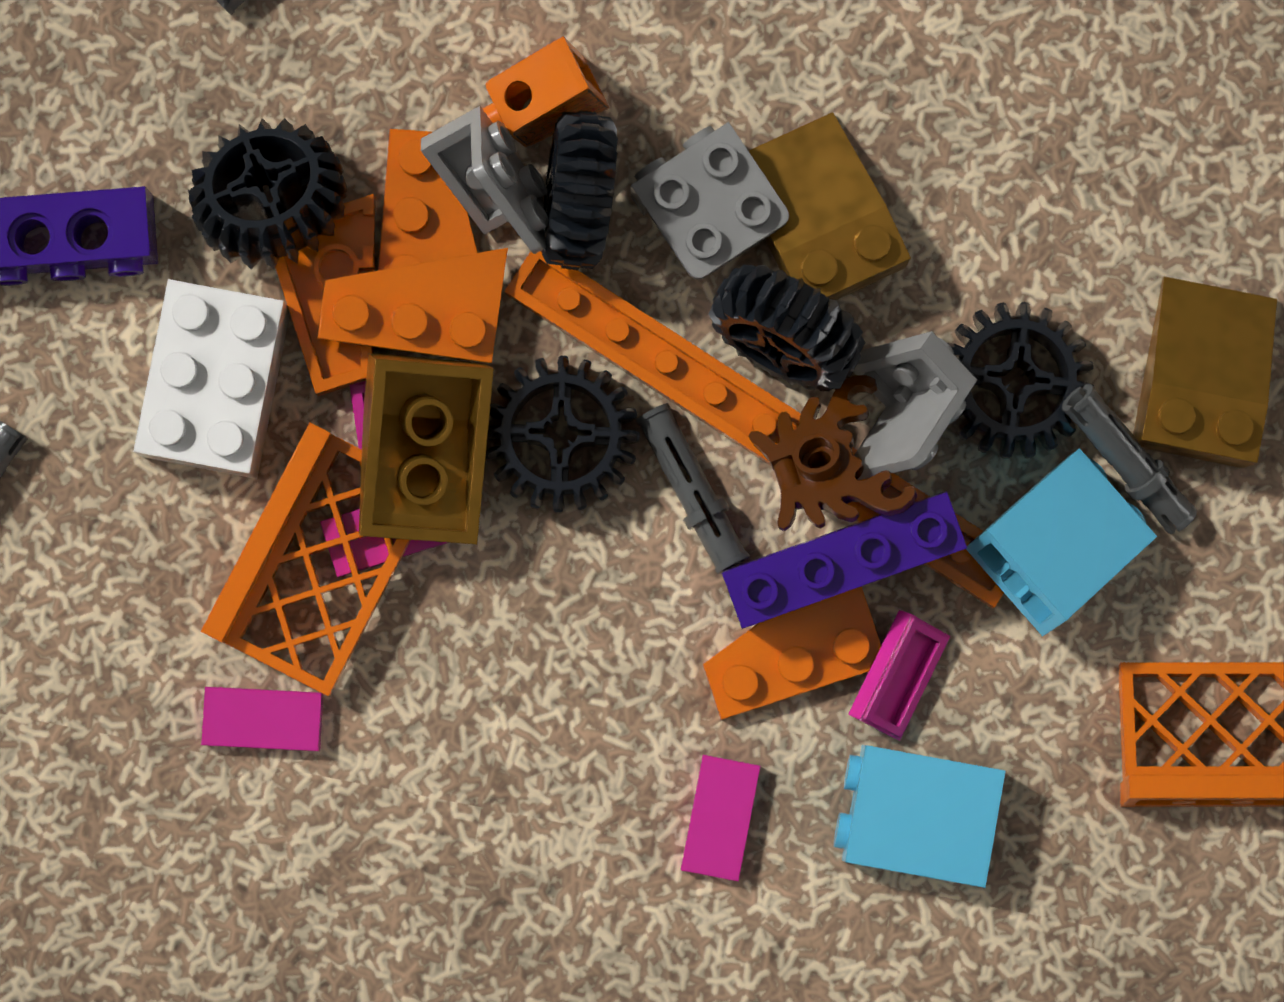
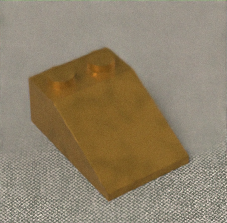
(837, 220)
(1207, 374)
(424, 448)

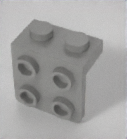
(488, 177)
(709, 200)
(922, 395)

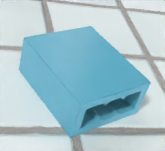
(1061, 542)
(920, 815)

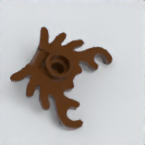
(818, 462)

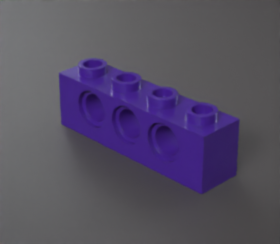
(128, 246)
(843, 560)

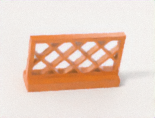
(268, 549)
(1197, 783)

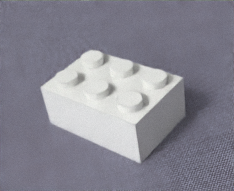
(212, 379)

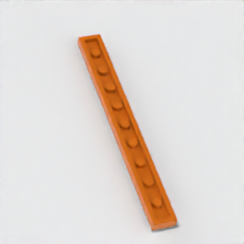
(694, 382)

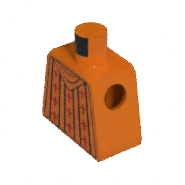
(555, 80)

